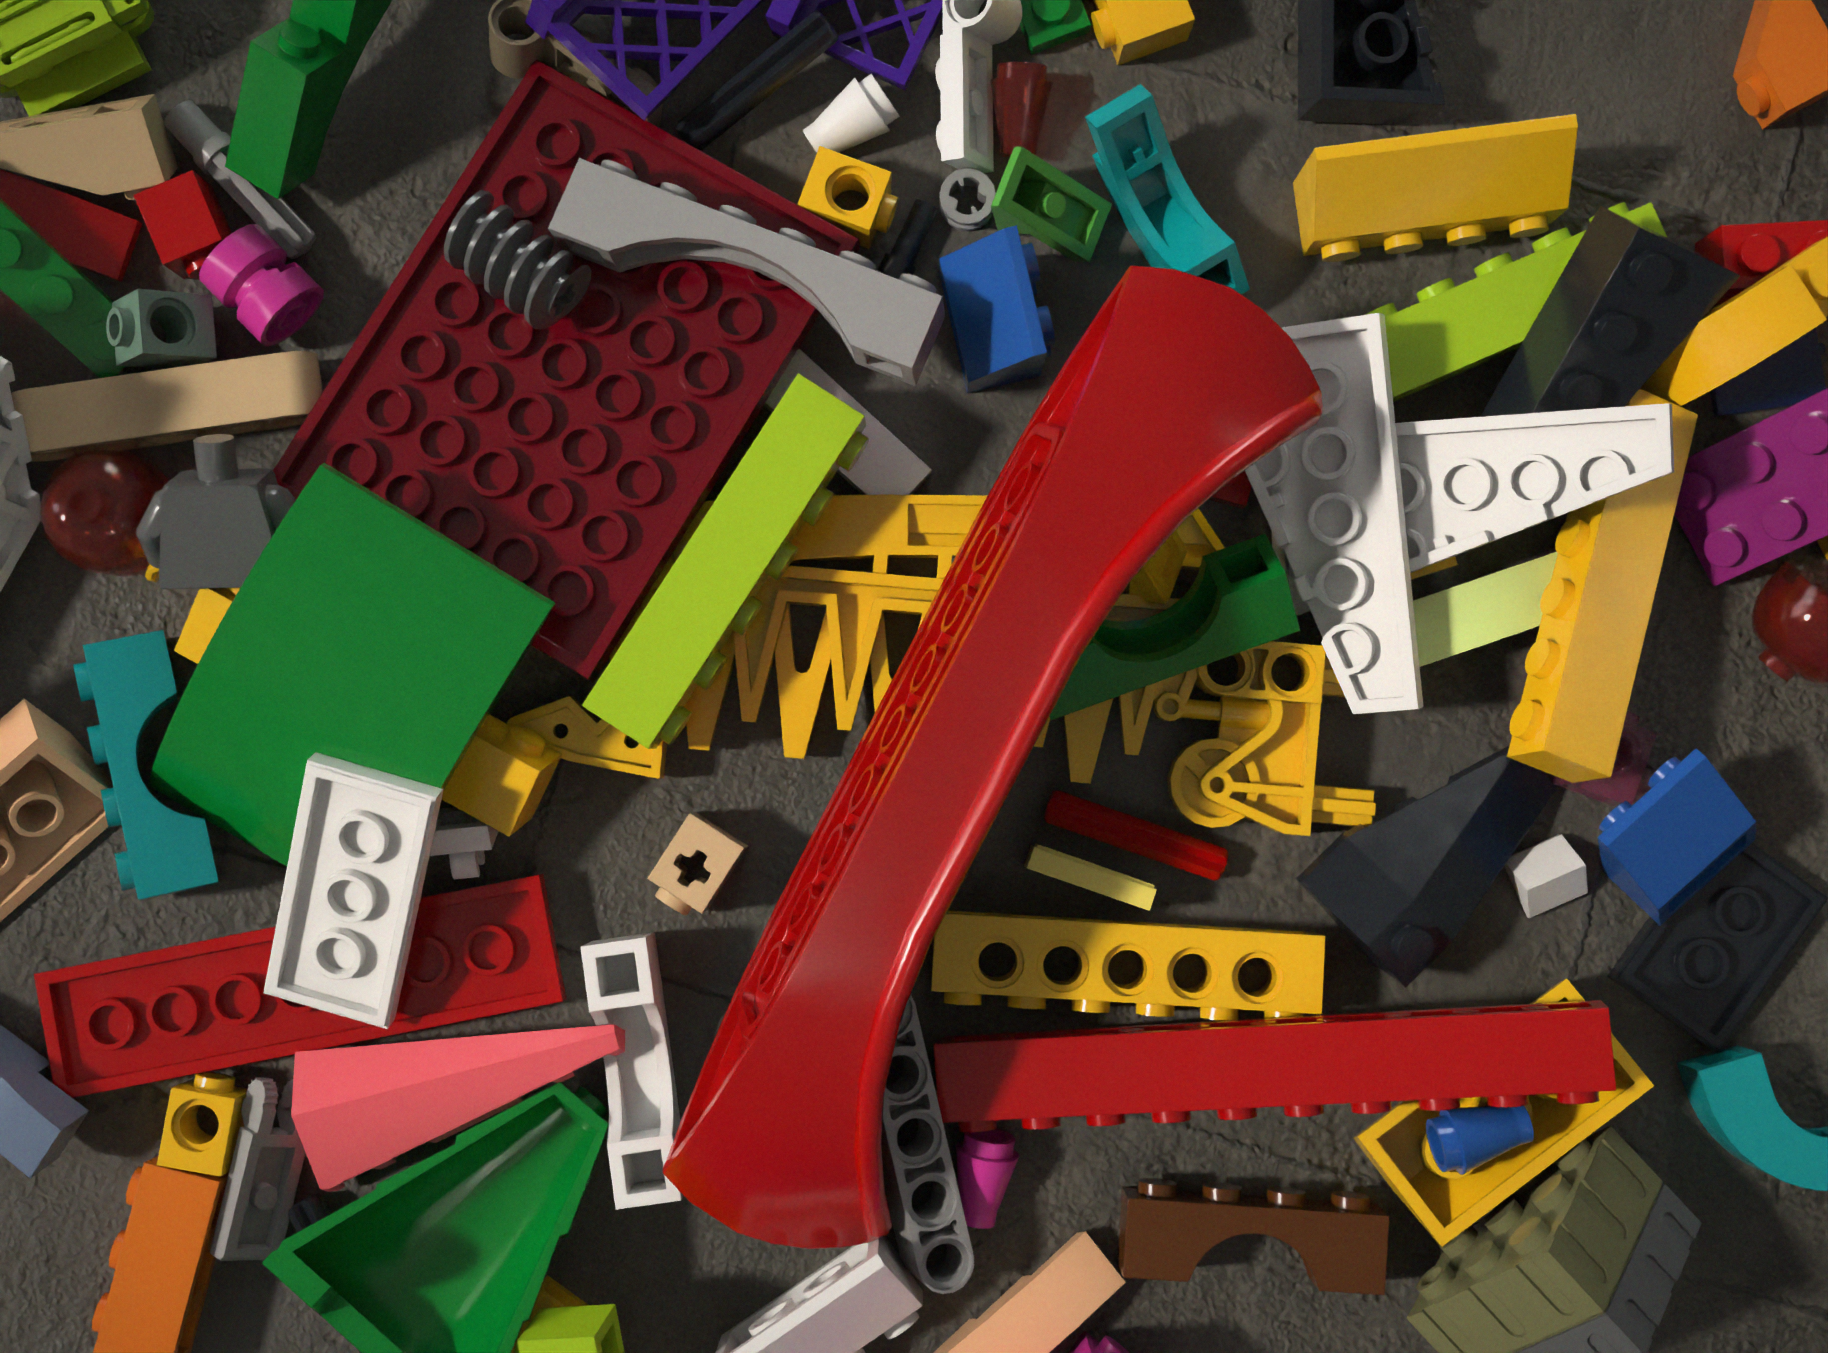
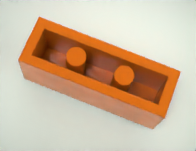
(160, 1262)

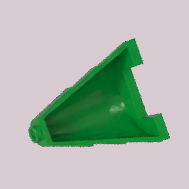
(457, 1241)

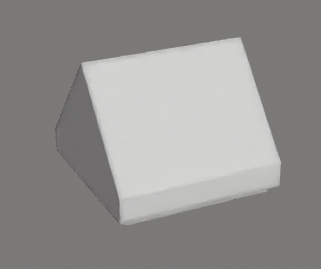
(1547, 875)

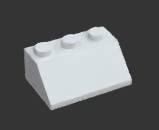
(835, 1307)

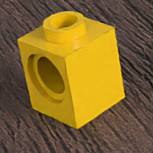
(837, 173)
(184, 1143)

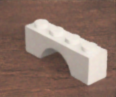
(641, 1086)

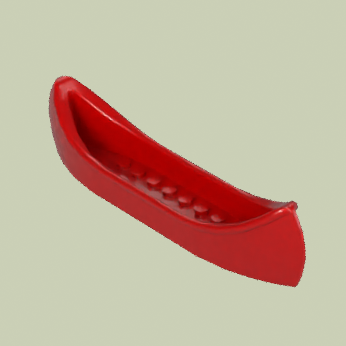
(1135, 434)

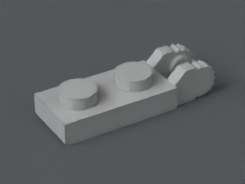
(260, 1177)

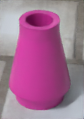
(983, 1174)

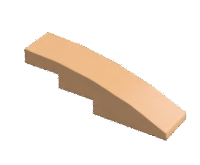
(1044, 1305)

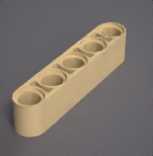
(170, 404)

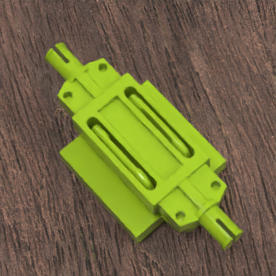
(69, 50)

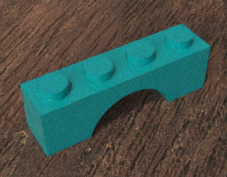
(130, 686)

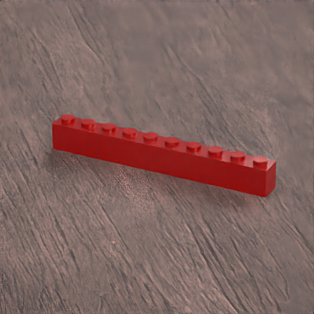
(1277, 1063)

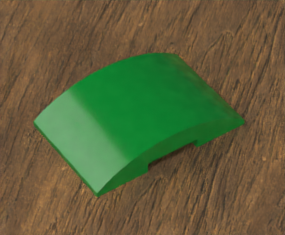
(345, 644)

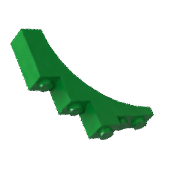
(294, 89)

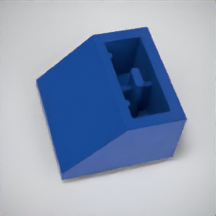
(994, 310)
(1674, 836)

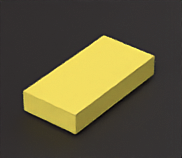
(1090, 876)

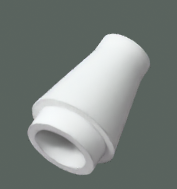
(852, 117)

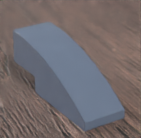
(34, 1112)

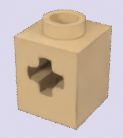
(693, 837)

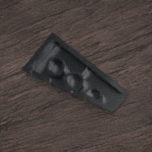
(1365, 63)
(1609, 320)

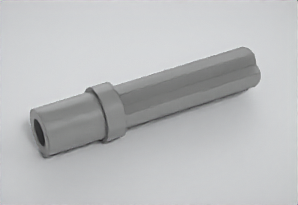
(209, 153)

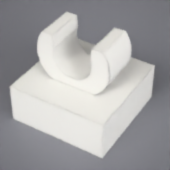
(463, 840)

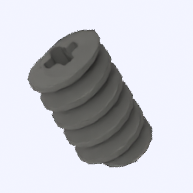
(510, 266)

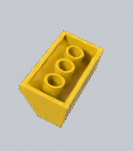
(1435, 187)
(1451, 1201)

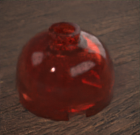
(95, 508)
(1793, 625)

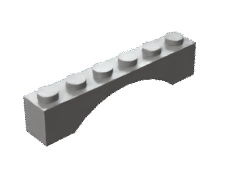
(630, 224)

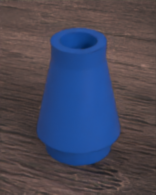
(1476, 1135)

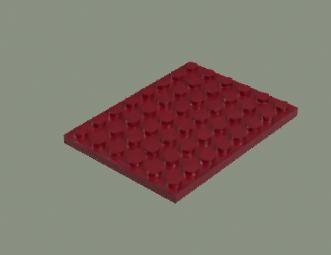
(578, 441)

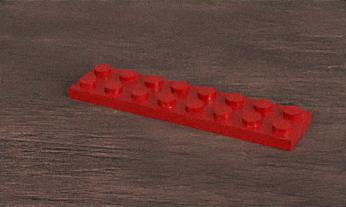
(207, 1009)

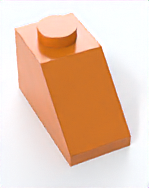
(1782, 60)

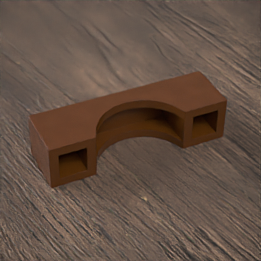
(1171, 1230)

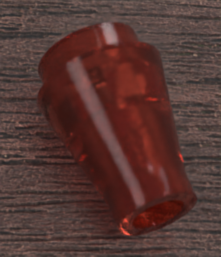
(1020, 104)

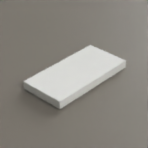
(352, 889)

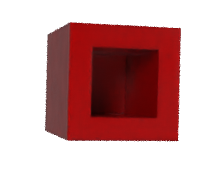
(183, 222)

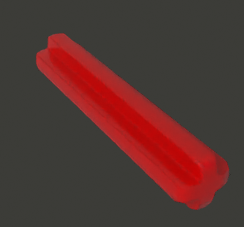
(1136, 835)

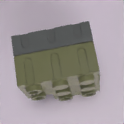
(1563, 1262)

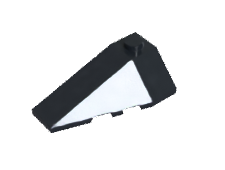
(1425, 868)

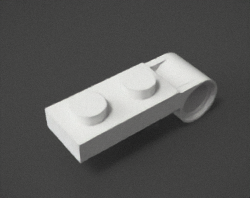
(965, 77)

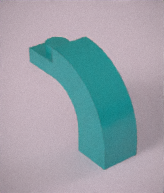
(1154, 195)
(1742, 1114)

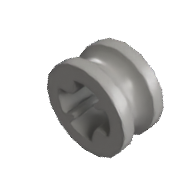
(985, 195)

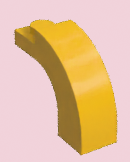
(1747, 328)

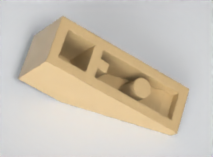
(92, 147)

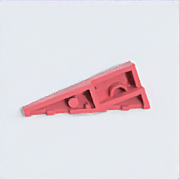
(384, 1099)

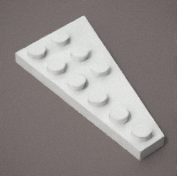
(1507, 473)
(1342, 517)

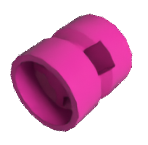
(252, 274)

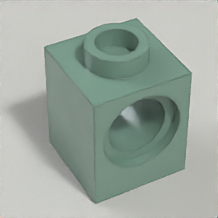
(186, 323)

